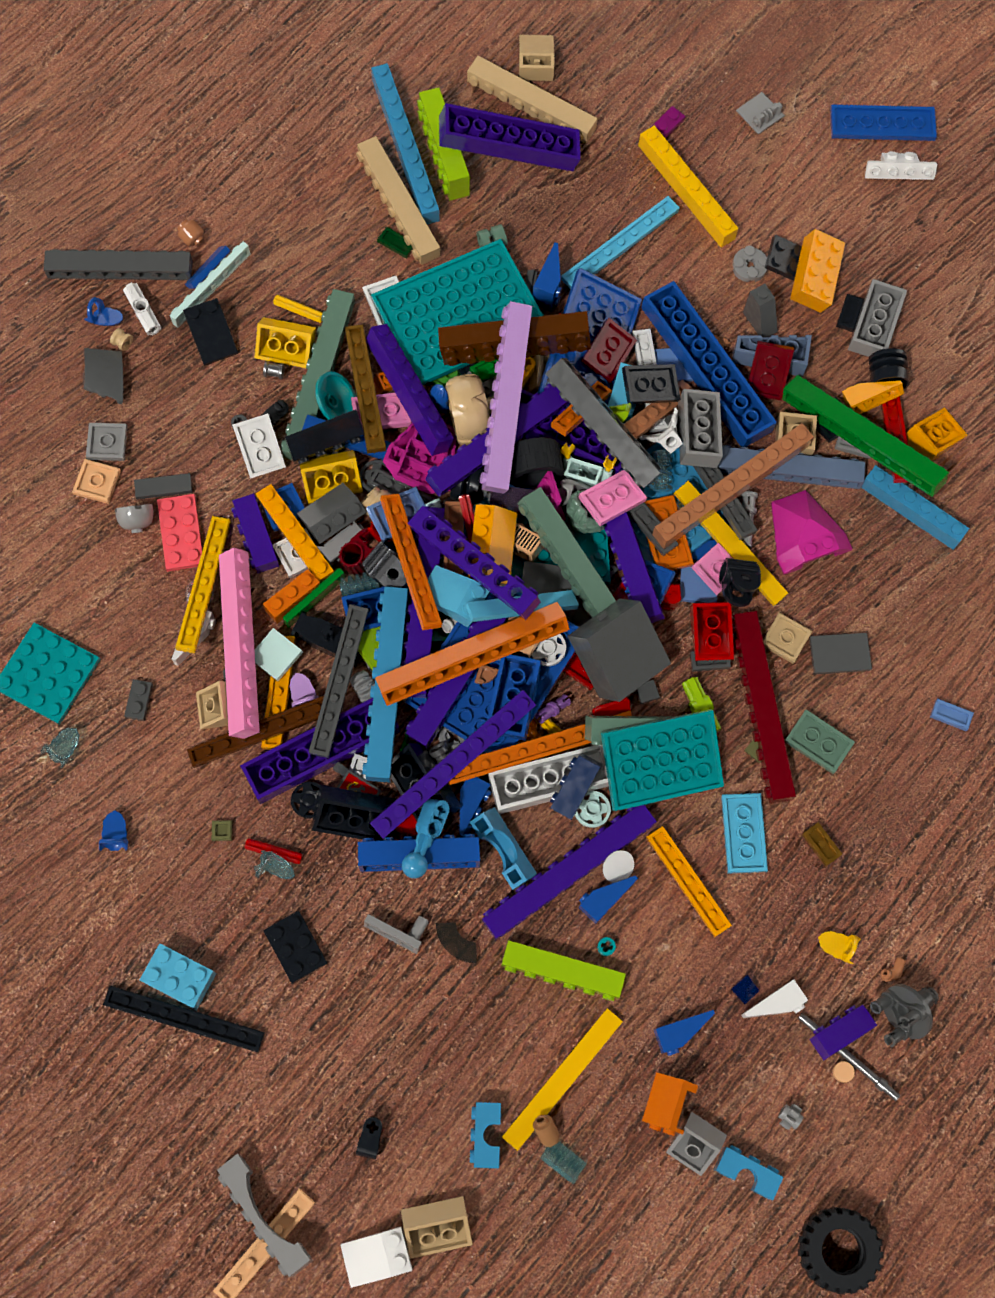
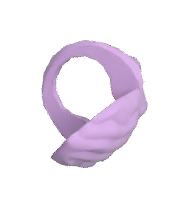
(301, 690)

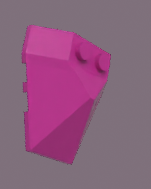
(804, 532)

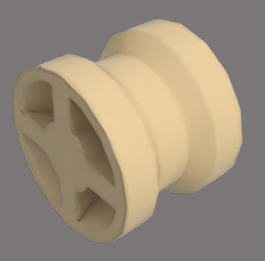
(121, 339)

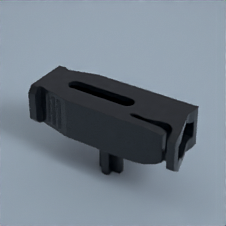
(319, 634)

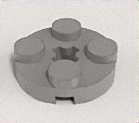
(751, 273)

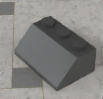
(331, 513)

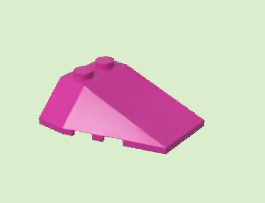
(410, 459)

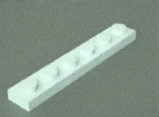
(211, 283)

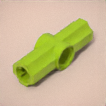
(698, 699)

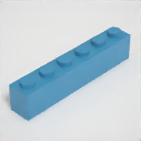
(915, 507)

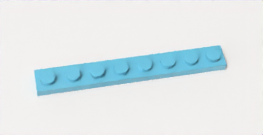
(624, 239)

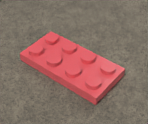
(180, 532)

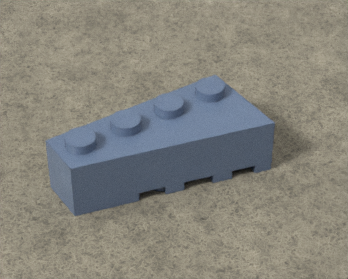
(746, 345)

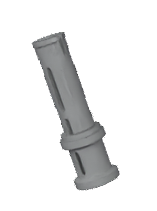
(750, 510)

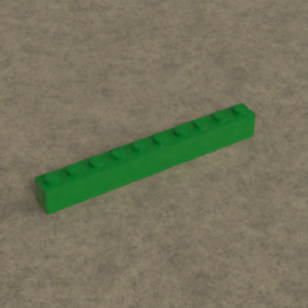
(866, 436)

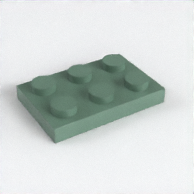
(819, 741)

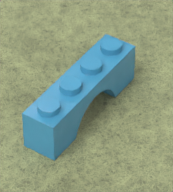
(493, 829)

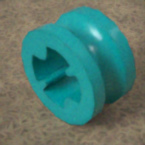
(603, 941)

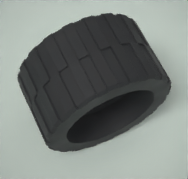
(532, 461)

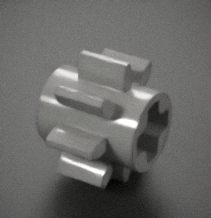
(790, 1116)

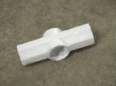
(137, 302)

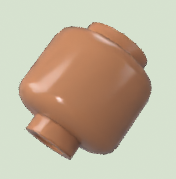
(190, 233)

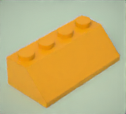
(495, 533)

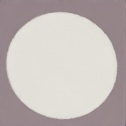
(618, 866)

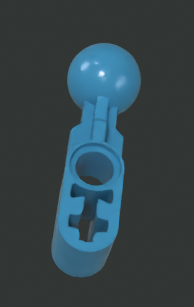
(428, 828)

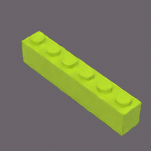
(563, 970)

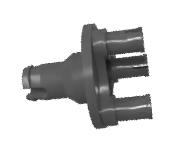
(906, 1011)

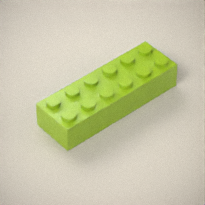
(449, 161)

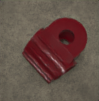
(354, 547)

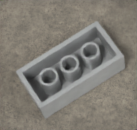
(877, 318)
(700, 428)

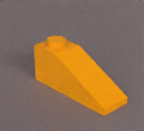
(870, 395)

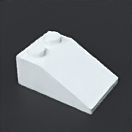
(376, 1257)

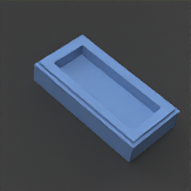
(951, 714)

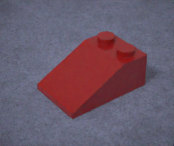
(712, 631)

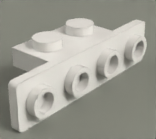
(900, 166)

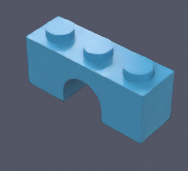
(483, 1154)
(765, 1179)

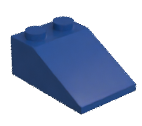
(547, 286)

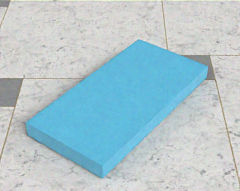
(744, 833)

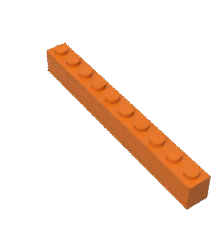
(472, 653)

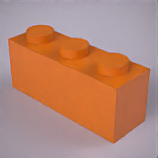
(290, 596)

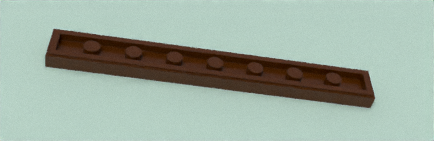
(268, 728)

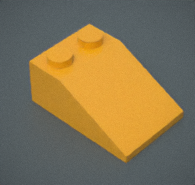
(935, 434)

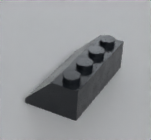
(325, 437)
(412, 765)
(348, 812)

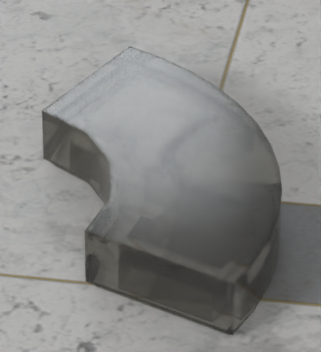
(455, 943)

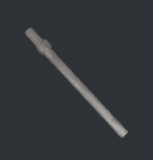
(880, 1083)

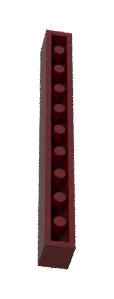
(763, 708)

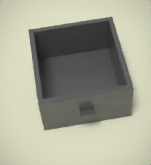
(619, 649)

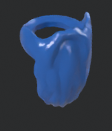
(102, 316)
(439, 398)
(114, 832)

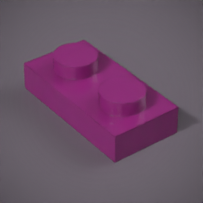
(669, 121)

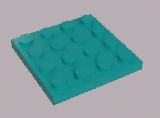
(47, 673)

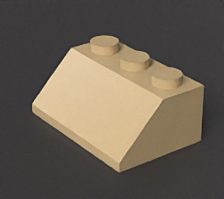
(436, 1227)

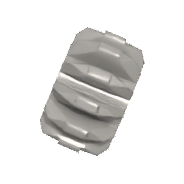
(362, 683)

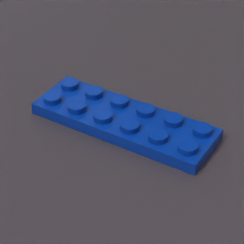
(883, 122)

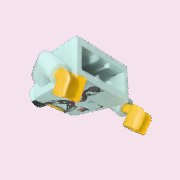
(583, 471)

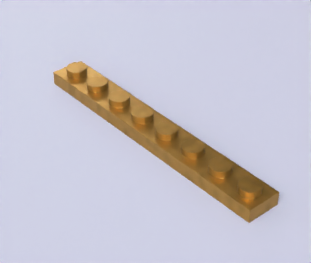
(365, 389)

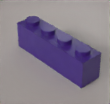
(255, 533)

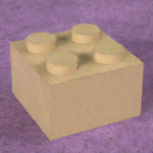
(789, 421)

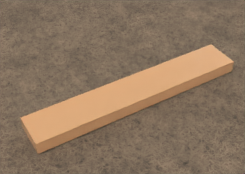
(257, 1254)

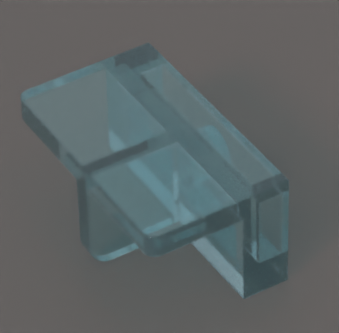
(563, 1161)

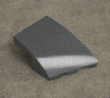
(103, 373)

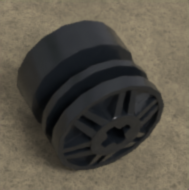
(889, 366)

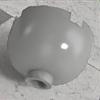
(134, 517)

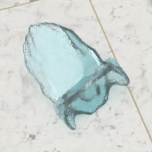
(62, 746)
(275, 865)

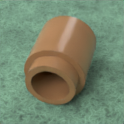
(546, 1130)

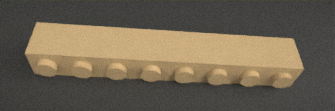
(530, 98)
(398, 200)

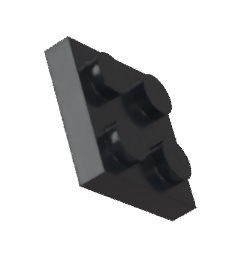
(783, 257)

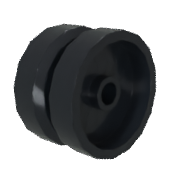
(470, 485)

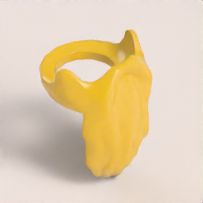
(839, 945)

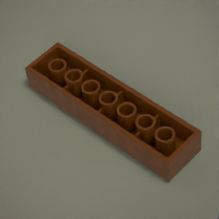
(546, 336)

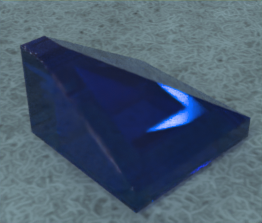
(745, 989)

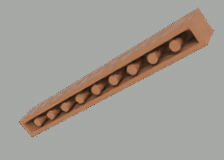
(732, 486)

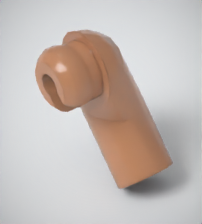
(895, 972)

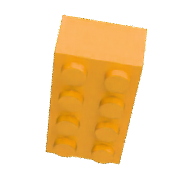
(817, 270)

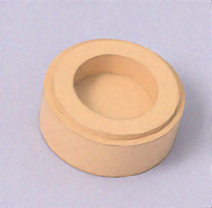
(843, 1072)

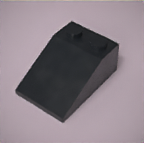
(210, 331)

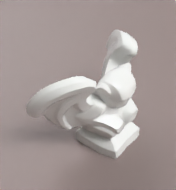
(669, 438)

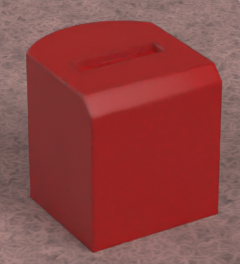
(672, 597)

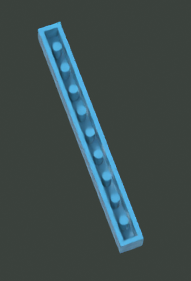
(405, 143)
(388, 658)

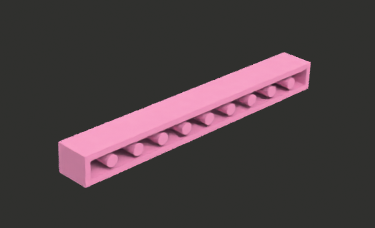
(238, 644)

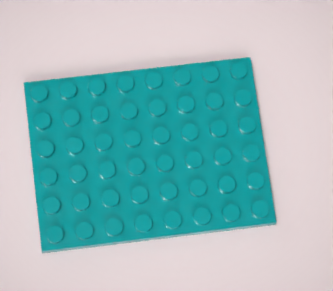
(451, 294)

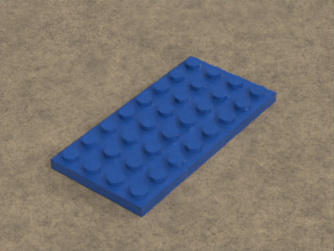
(601, 302)

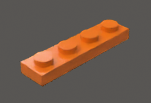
(569, 419)

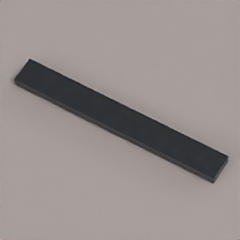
(184, 1019)

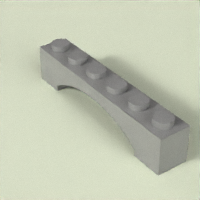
(236, 1176)

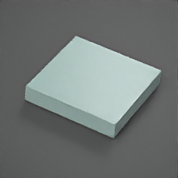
(276, 654)

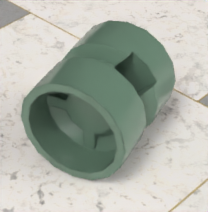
(496, 232)

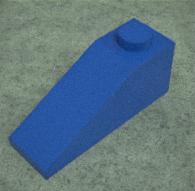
(603, 899)
(679, 1033)

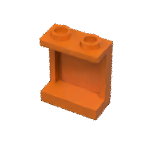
(666, 1103)

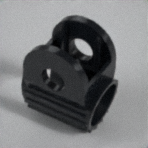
(381, 563)
(741, 577)

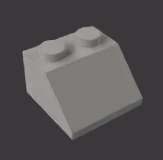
(697, 1145)

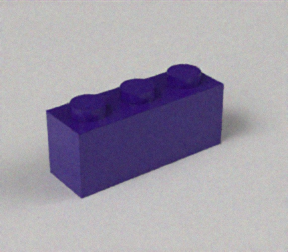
(842, 1031)

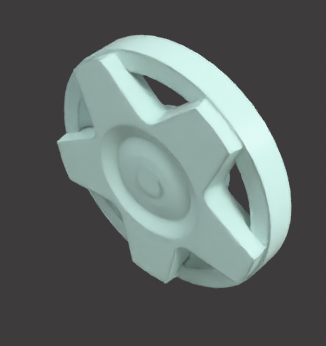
(593, 809)

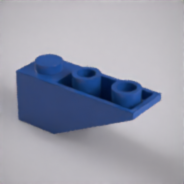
(471, 798)

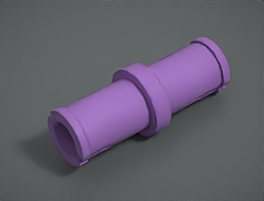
(552, 708)

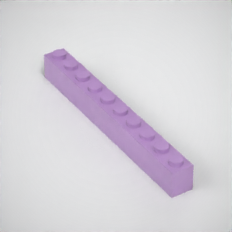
(506, 397)

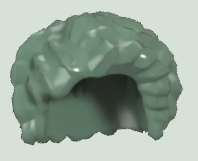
(579, 516)

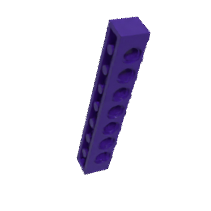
(522, 606)

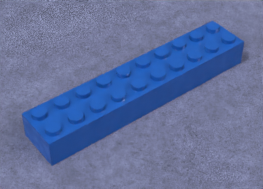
(708, 363)

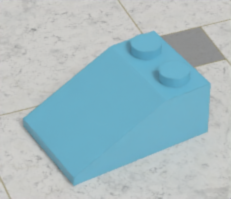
(452, 593)

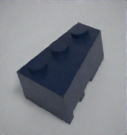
(575, 785)

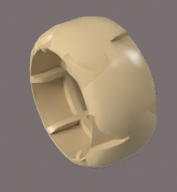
(468, 407)

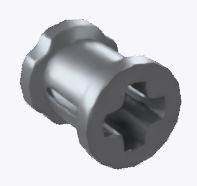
(274, 370)

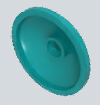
(333, 394)

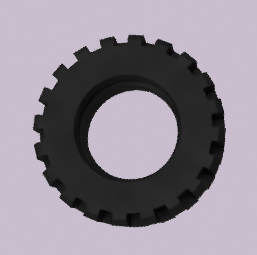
(868, 1250)

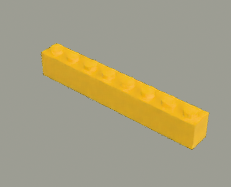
(688, 186)

